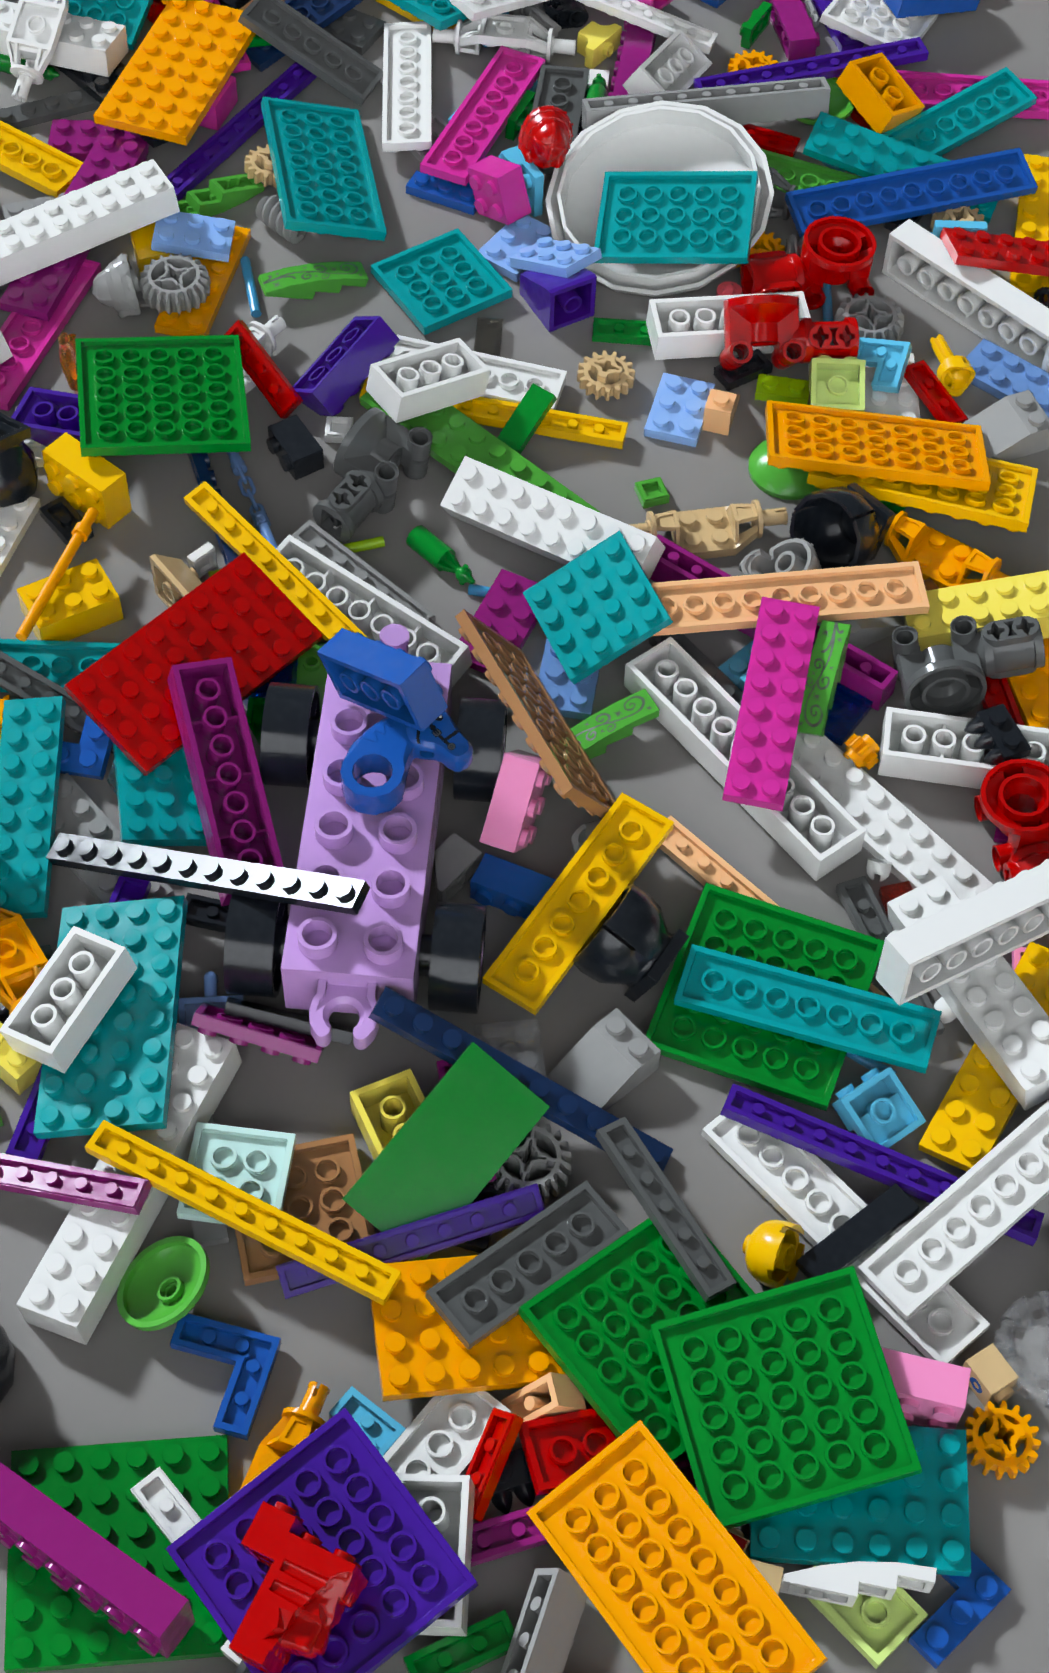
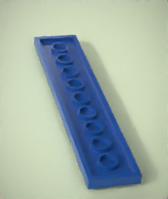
(916, 190)

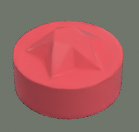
(728, 288)

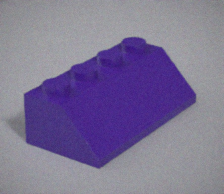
(345, 364)

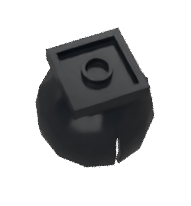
(17, 462)
(842, 525)
(631, 945)

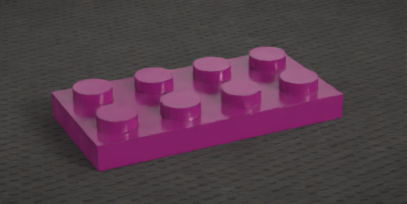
(79, 136)
(506, 611)
(272, 1039)

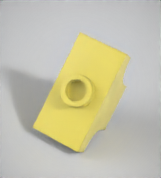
(598, 42)

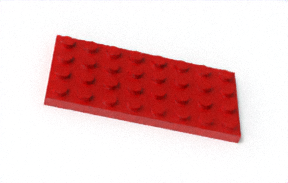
(227, 615)

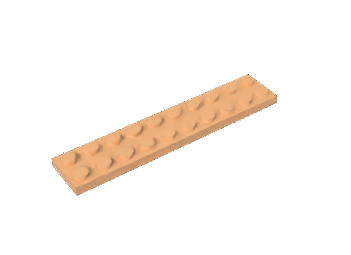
(839, 593)

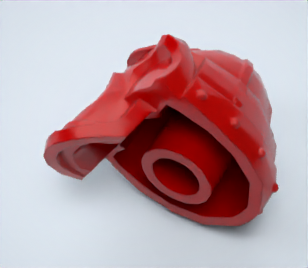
(546, 137)

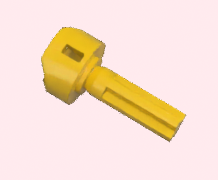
(954, 371)

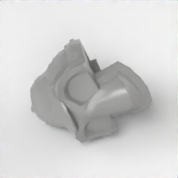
(119, 287)
(784, 557)

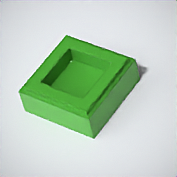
(651, 492)

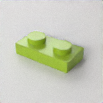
(782, 389)

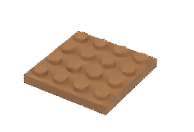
(317, 1182)

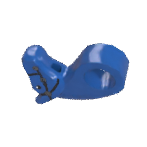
(389, 750)

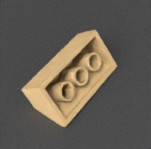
(172, 578)

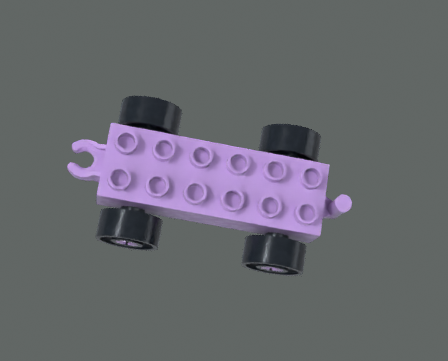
(347, 959)

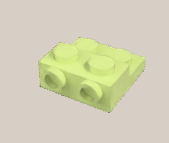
(837, 382)

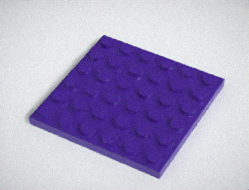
(351, 1505)

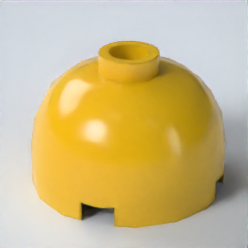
(773, 1252)

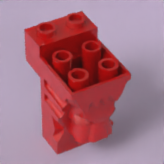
(299, 1594)

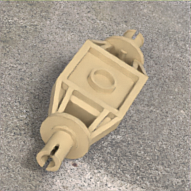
(714, 530)

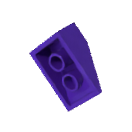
(49, 414)

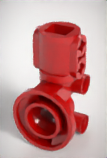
(831, 253)
(776, 323)
(1017, 803)

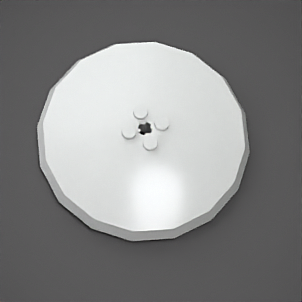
(651, 139)

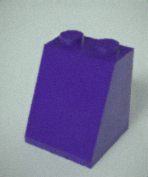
(559, 299)

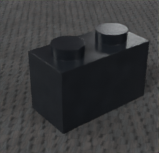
(295, 447)

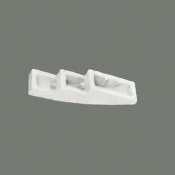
(844, 1581)

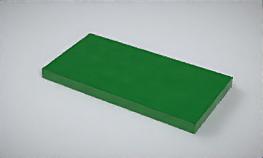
(448, 1144)

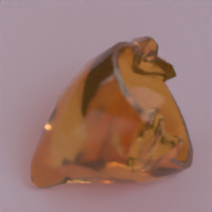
(67, 358)

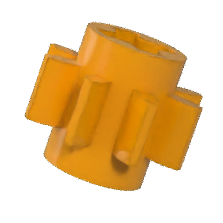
(862, 751)

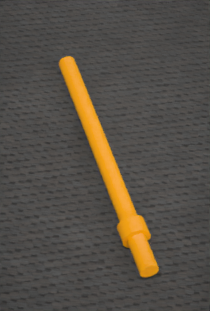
(79, 534)

